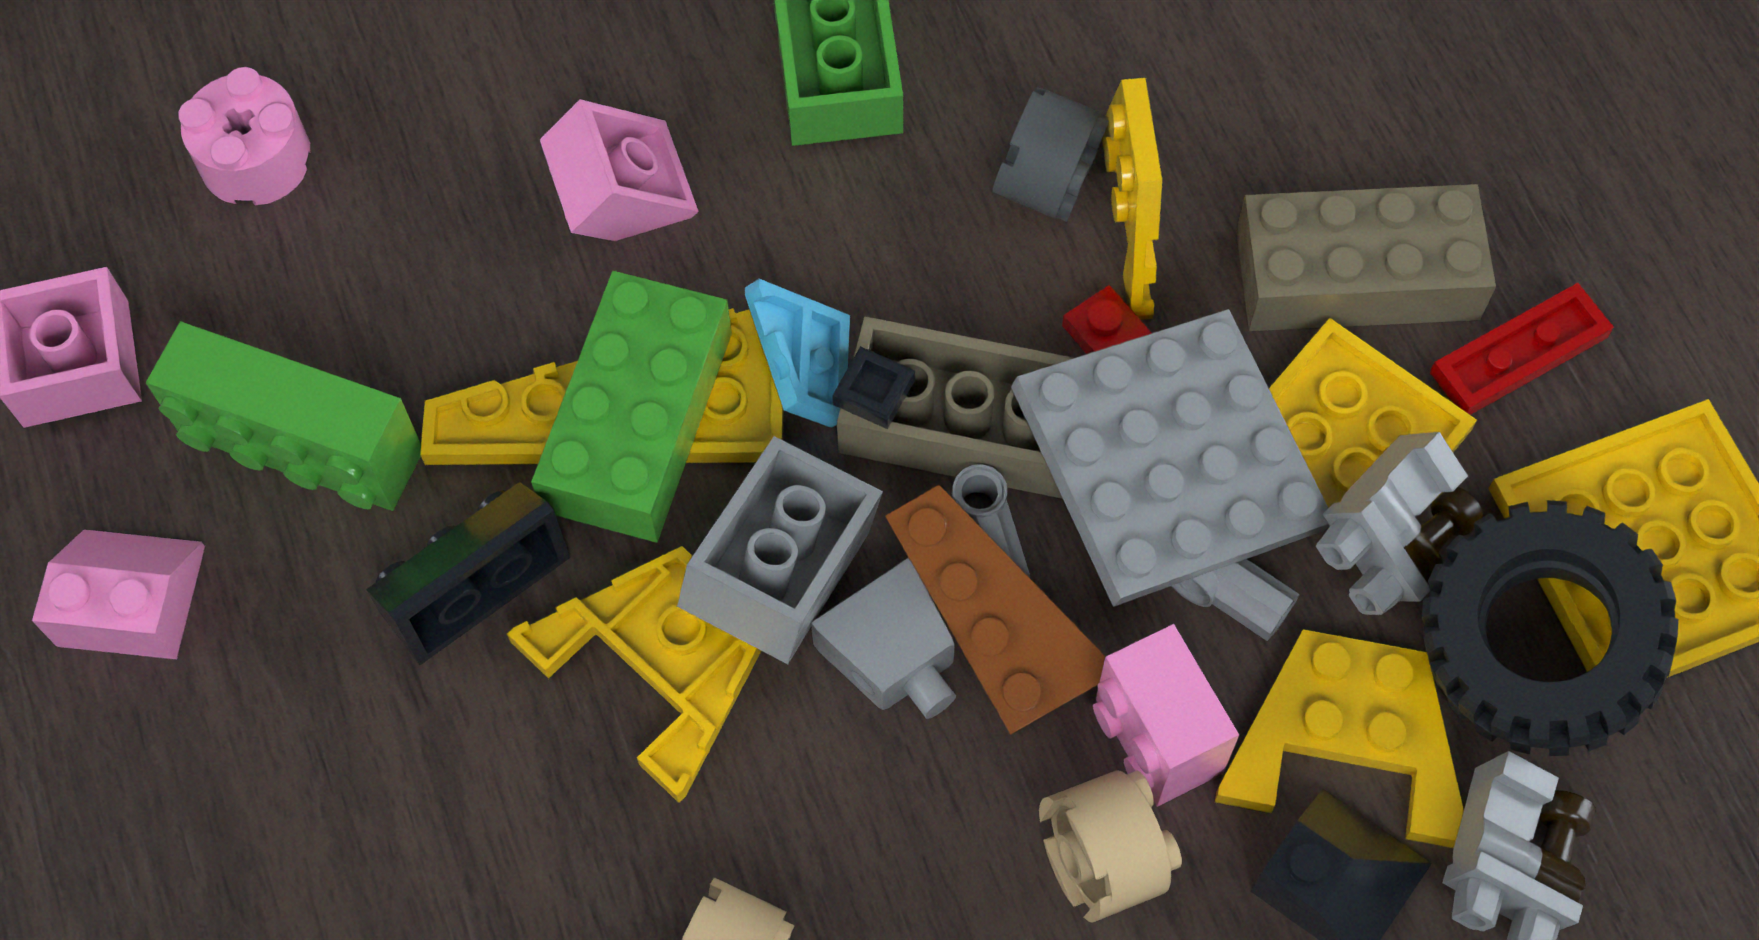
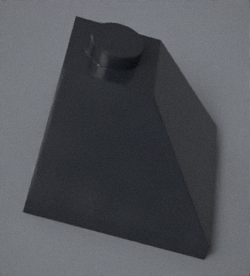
(1340, 874)

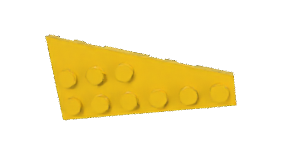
(516, 417)

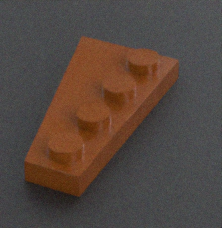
(1003, 622)

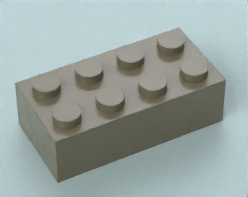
(1364, 257)
(955, 410)

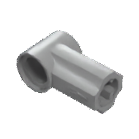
(994, 519)
(1244, 594)

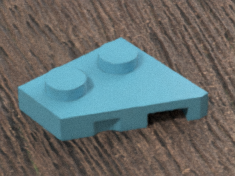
(803, 348)

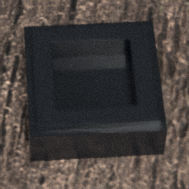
(873, 387)

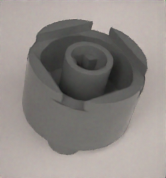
(1050, 154)

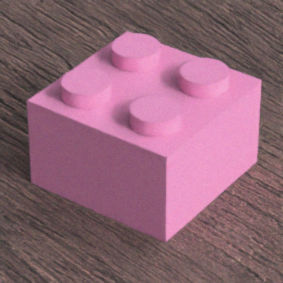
(66, 348)
(1164, 715)

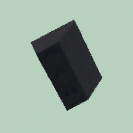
(470, 571)

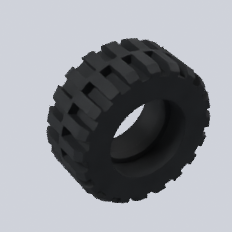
(1566, 549)

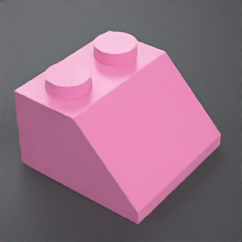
(616, 172)
(119, 593)

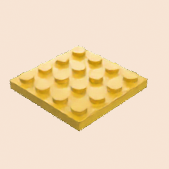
(1687, 500)

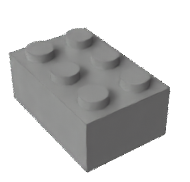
(779, 549)

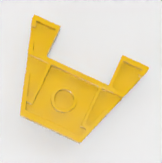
(1133, 155)
(672, 650)
(1358, 708)

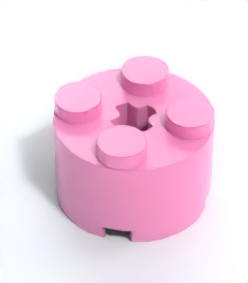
(245, 138)

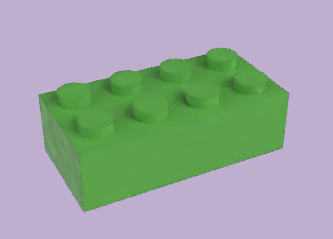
(839, 69)
(633, 406)
(286, 417)

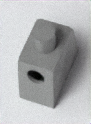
(890, 642)

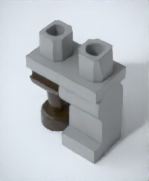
(1379, 525)
(1498, 865)

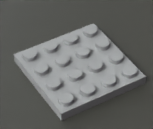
(1171, 456)

